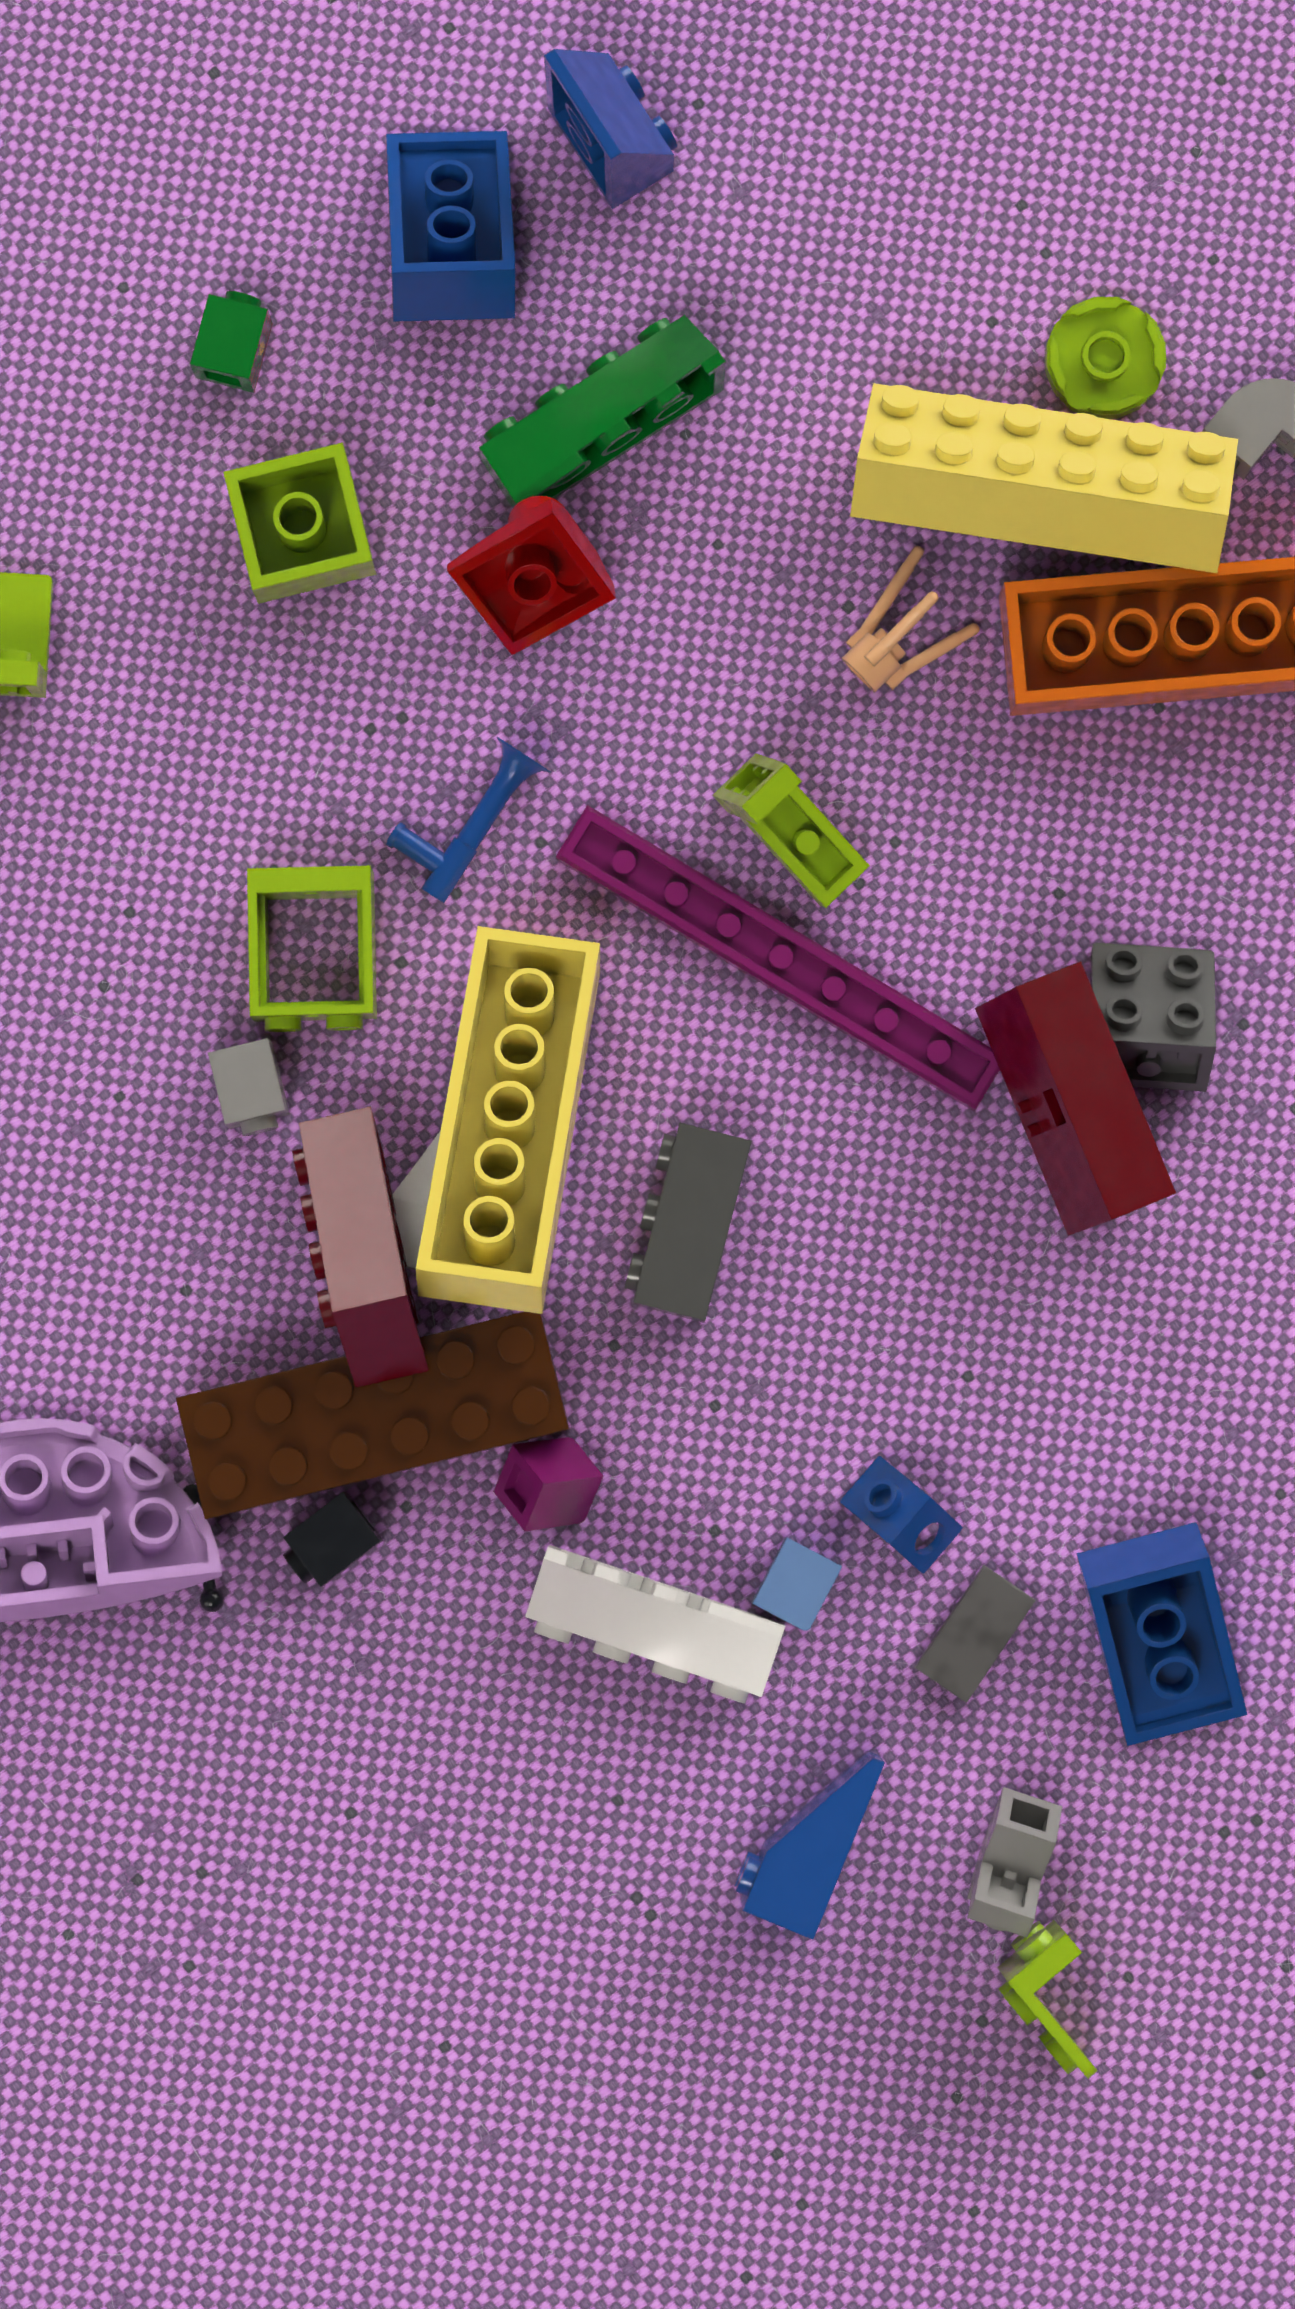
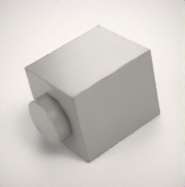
(249, 1086)

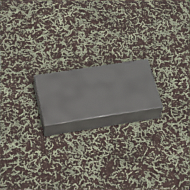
(975, 1633)

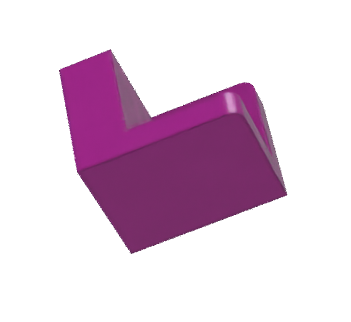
(548, 1483)

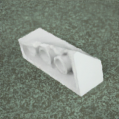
(654, 1621)

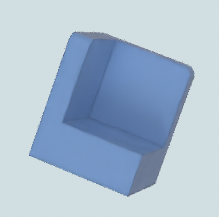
(796, 1584)

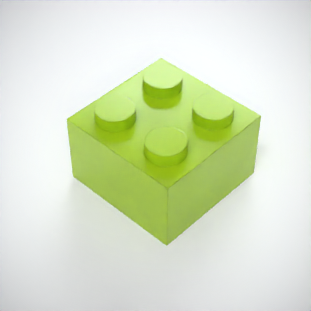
(299, 523)

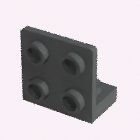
(1158, 1012)

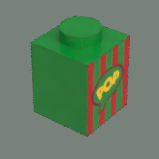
(232, 341)

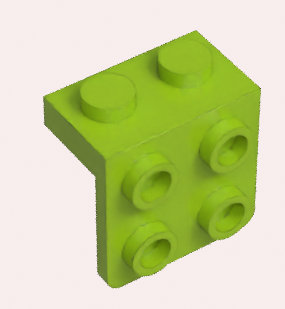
(1026, 1971)

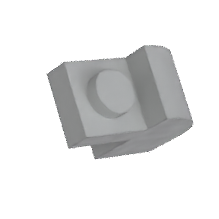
(1257, 417)
(1013, 1862)

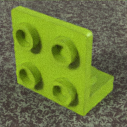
(24, 633)

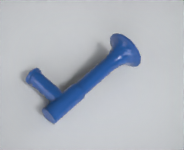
(450, 865)

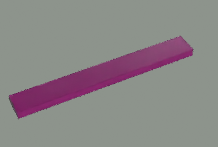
(780, 957)

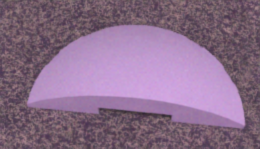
(92, 1523)

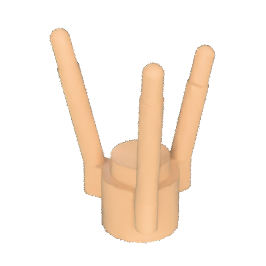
(877, 656)

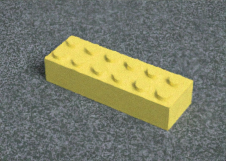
(1044, 477)
(508, 1120)

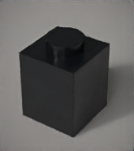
(330, 1541)

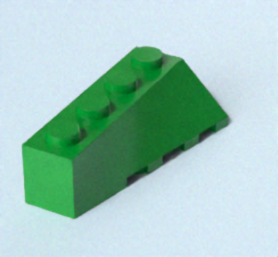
(605, 413)

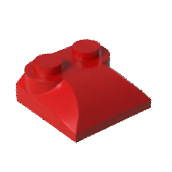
(533, 574)

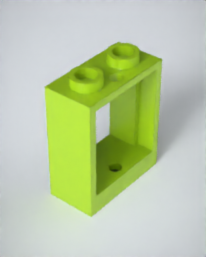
(310, 883)

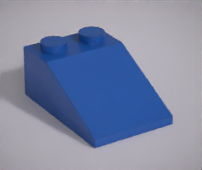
(607, 123)
(450, 226)
(1162, 1633)
(805, 1856)

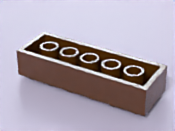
(320, 1432)

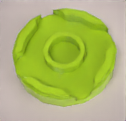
(1105, 357)

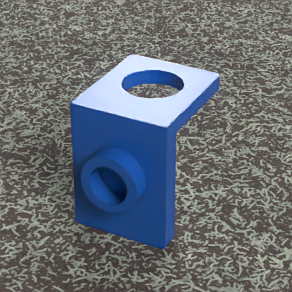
(899, 1513)

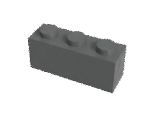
(688, 1221)

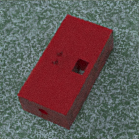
(1075, 1099)

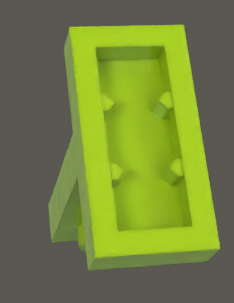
(792, 827)

